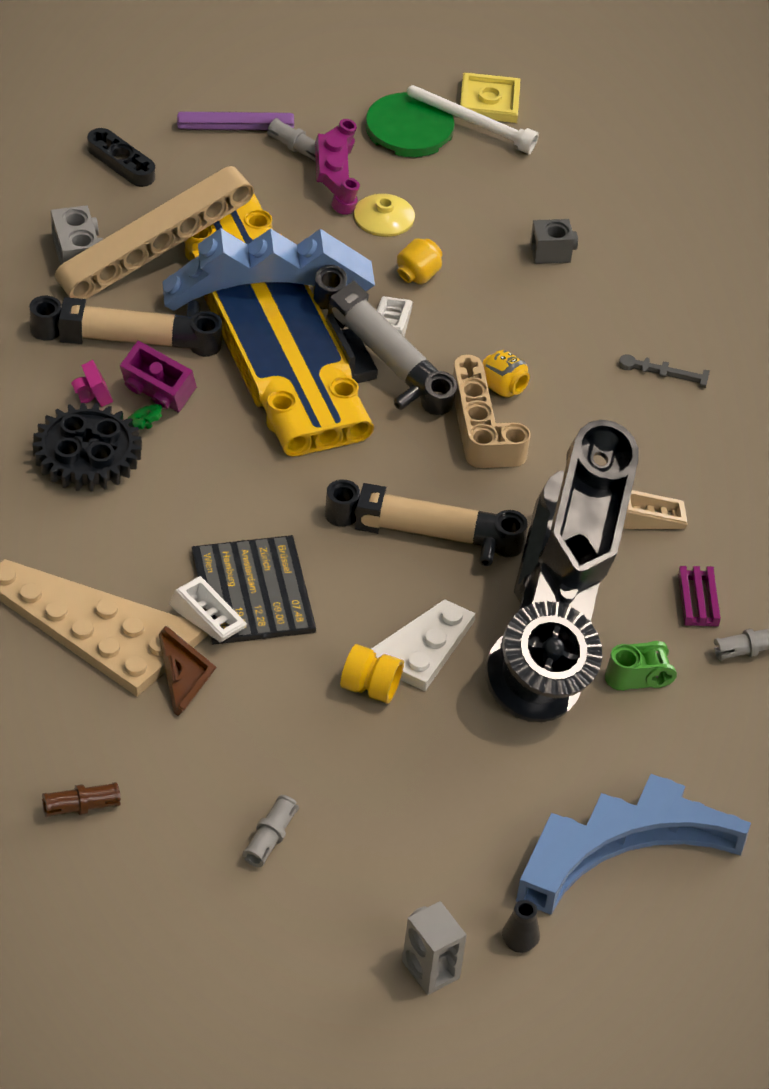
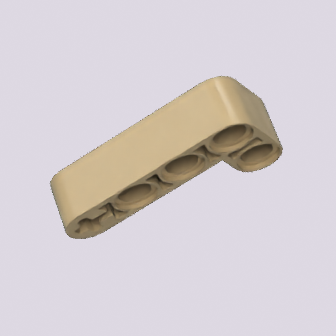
(483, 440)

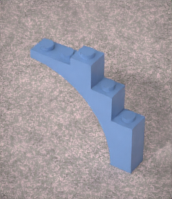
(268, 258)
(659, 818)

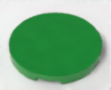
(408, 125)

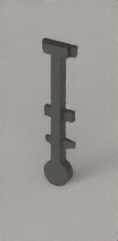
(629, 362)

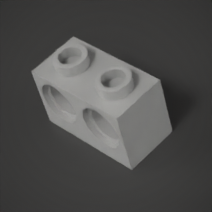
(73, 231)
(433, 947)

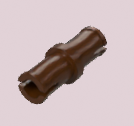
(81, 799)

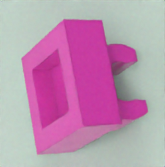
(92, 385)

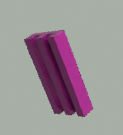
(698, 575)

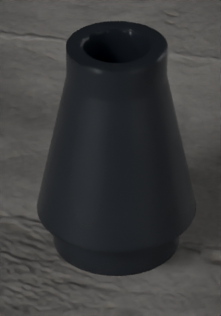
(522, 928)

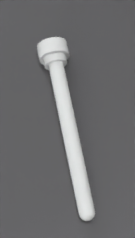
(522, 138)

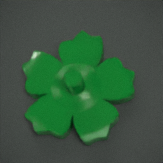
(146, 415)

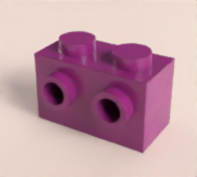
(158, 377)

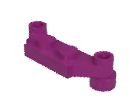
(332, 165)

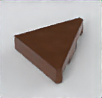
(184, 668)

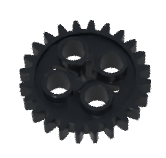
(87, 446)

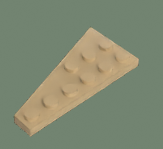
(95, 625)

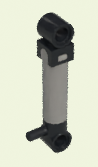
(352, 310)

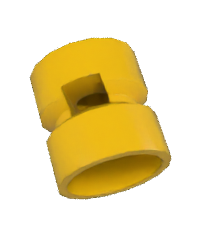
(377, 675)

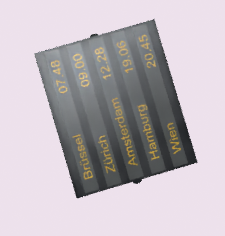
(260, 584)

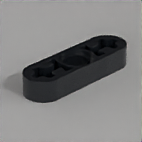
(106, 145)

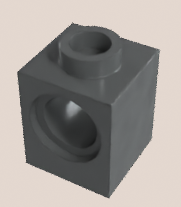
(553, 241)

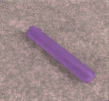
(231, 120)

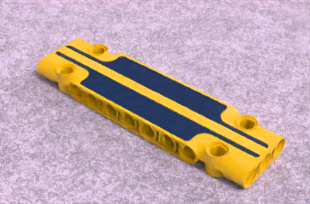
(286, 351)

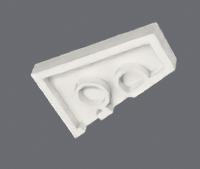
(427, 642)

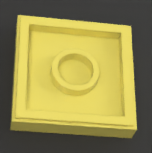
(491, 96)

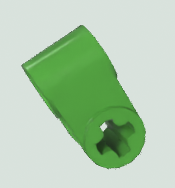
(638, 664)

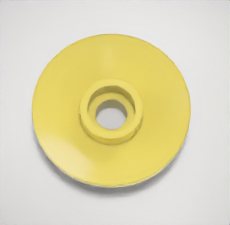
(384, 215)

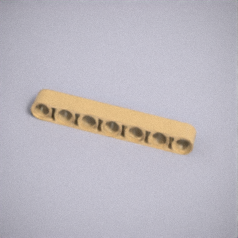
(154, 233)

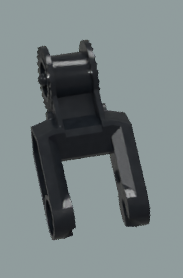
(570, 546)

